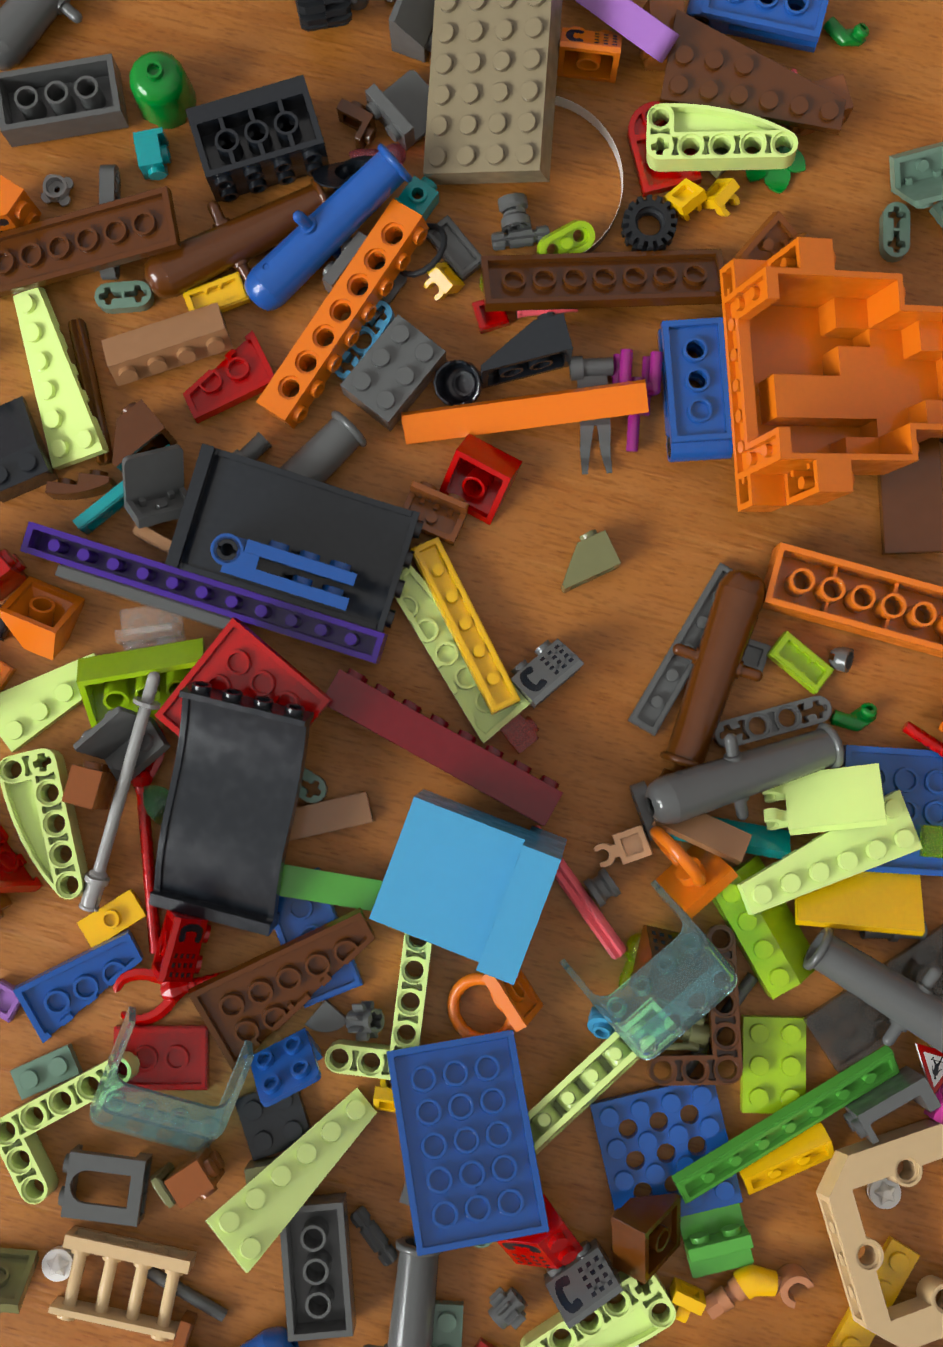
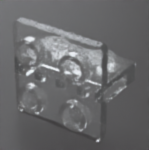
(148, 627)

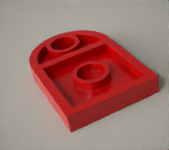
(652, 181)

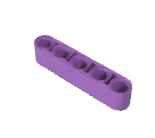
(635, 25)

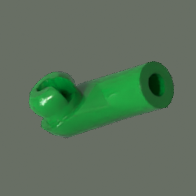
(846, 37)
(857, 719)

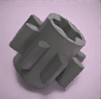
(365, 1020)
(507, 1308)

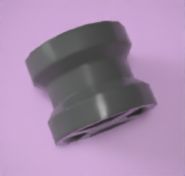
(602, 887)

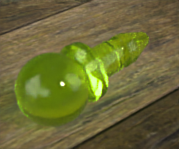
(632, 947)

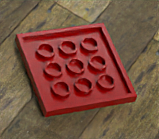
(248, 664)

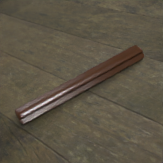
(88, 380)

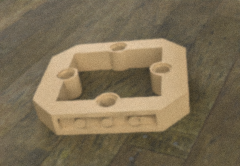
(857, 1165)

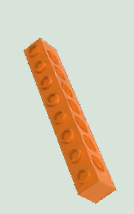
(394, 222)

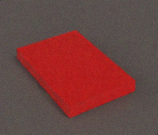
(169, 1056)

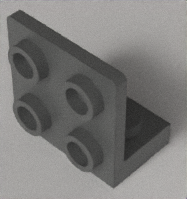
(111, 738)

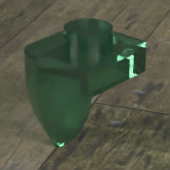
(154, 801)

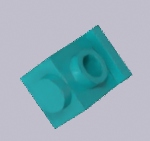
(152, 153)
(426, 189)

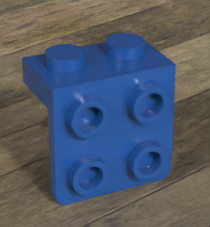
(286, 1067)

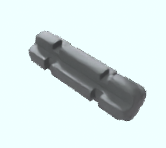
(518, 237)
(374, 1236)

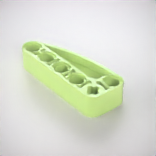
(711, 128)
(35, 816)
(615, 1324)

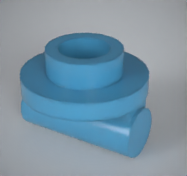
(598, 1025)

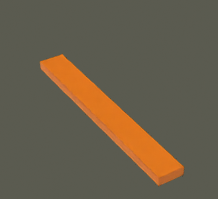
(525, 412)

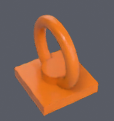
(694, 875)
(516, 1001)

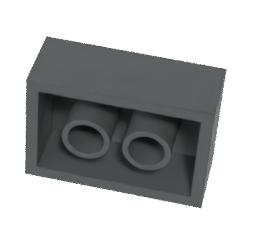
(393, 372)

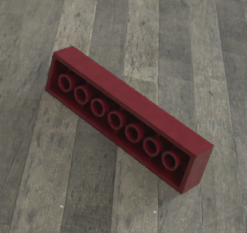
(442, 747)

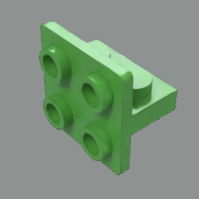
(716, 1240)

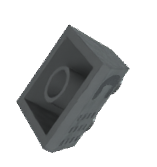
(546, 671)
(584, 1283)

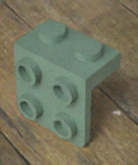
(918, 175)

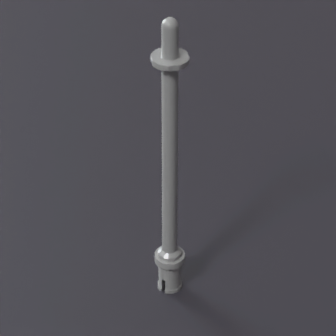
(97, 877)

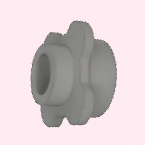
(53, 182)

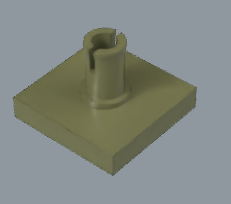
(15, 1277)

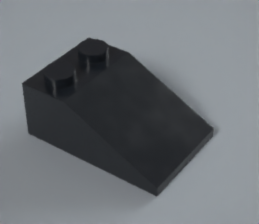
(533, 351)
(22, 452)

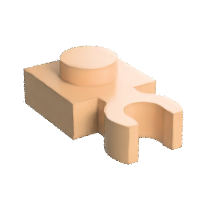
(628, 845)

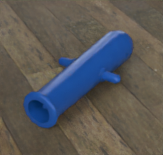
(324, 231)

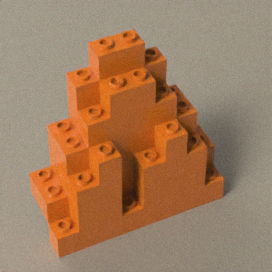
(824, 375)

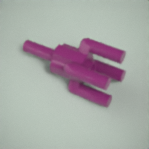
(651, 373)

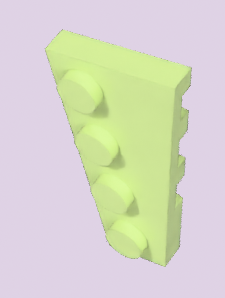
(38, 704)

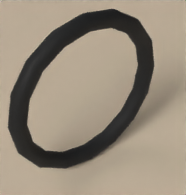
(432, 226)

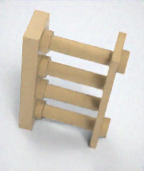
(114, 1250)

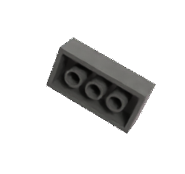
(61, 100)
(318, 1270)

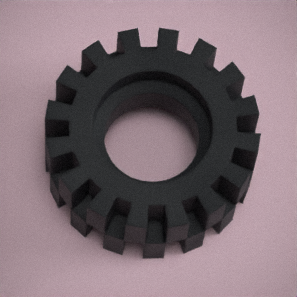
(649, 208)

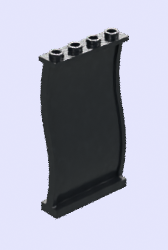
(278, 505)
(230, 807)

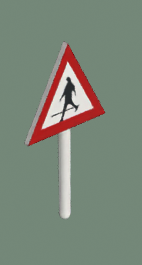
(932, 1065)

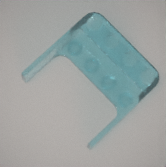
(667, 991)
(159, 1115)

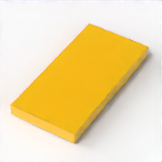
(866, 903)

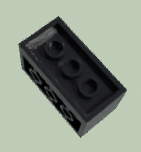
(258, 139)

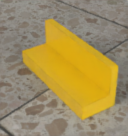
(789, 1159)

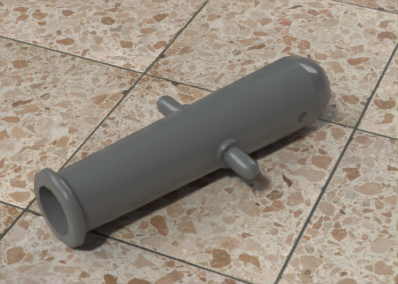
(25, 23)
(326, 449)
(741, 775)
(903, 1001)
(413, 1297)

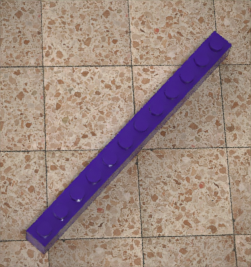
(204, 592)

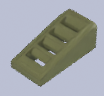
(157, 1180)

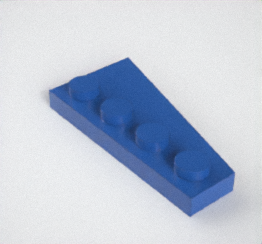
(65, 989)

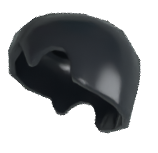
(457, 382)

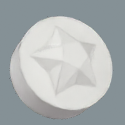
(884, 1193)
(57, 1264)

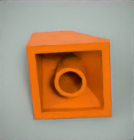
(41, 616)

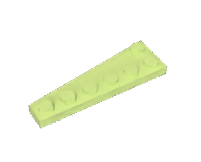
(63, 405)
(434, 634)
(832, 858)
(271, 1199)

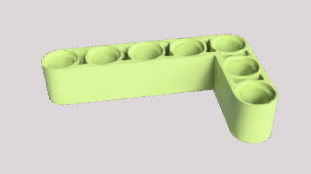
(402, 1016)
(27, 1124)

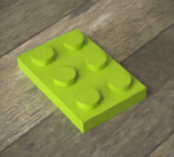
(772, 1062)

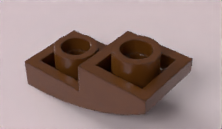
(88, 486)

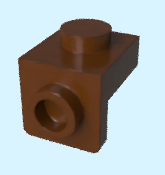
(357, 117)

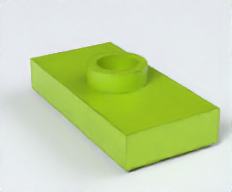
(800, 662)

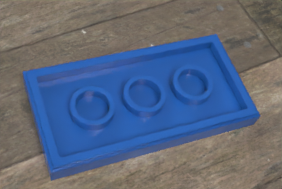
(303, 916)

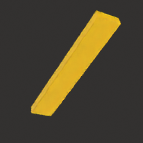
(465, 626)

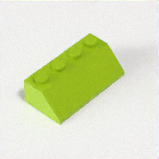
(120, 676)
(766, 939)

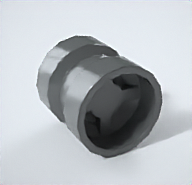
(513, 209)

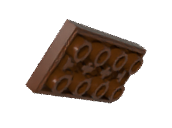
(913, 504)

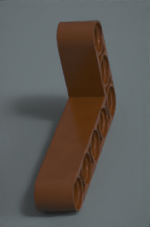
(718, 1052)

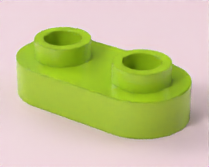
(564, 241)

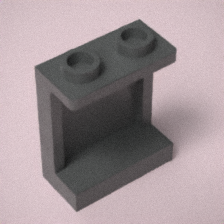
(886, 1098)

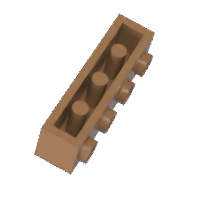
(166, 344)

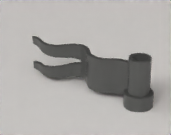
(591, 373)

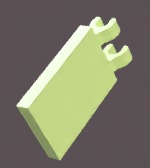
(829, 801)

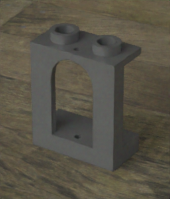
(136, 1167)

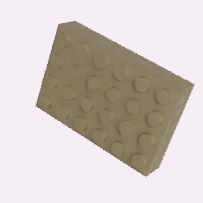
(492, 91)

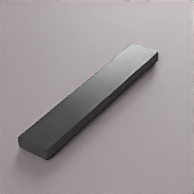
(142, 597)
(675, 670)

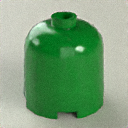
(161, 89)

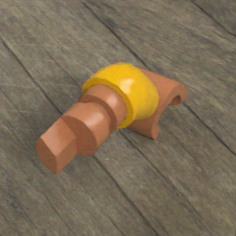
(756, 1281)

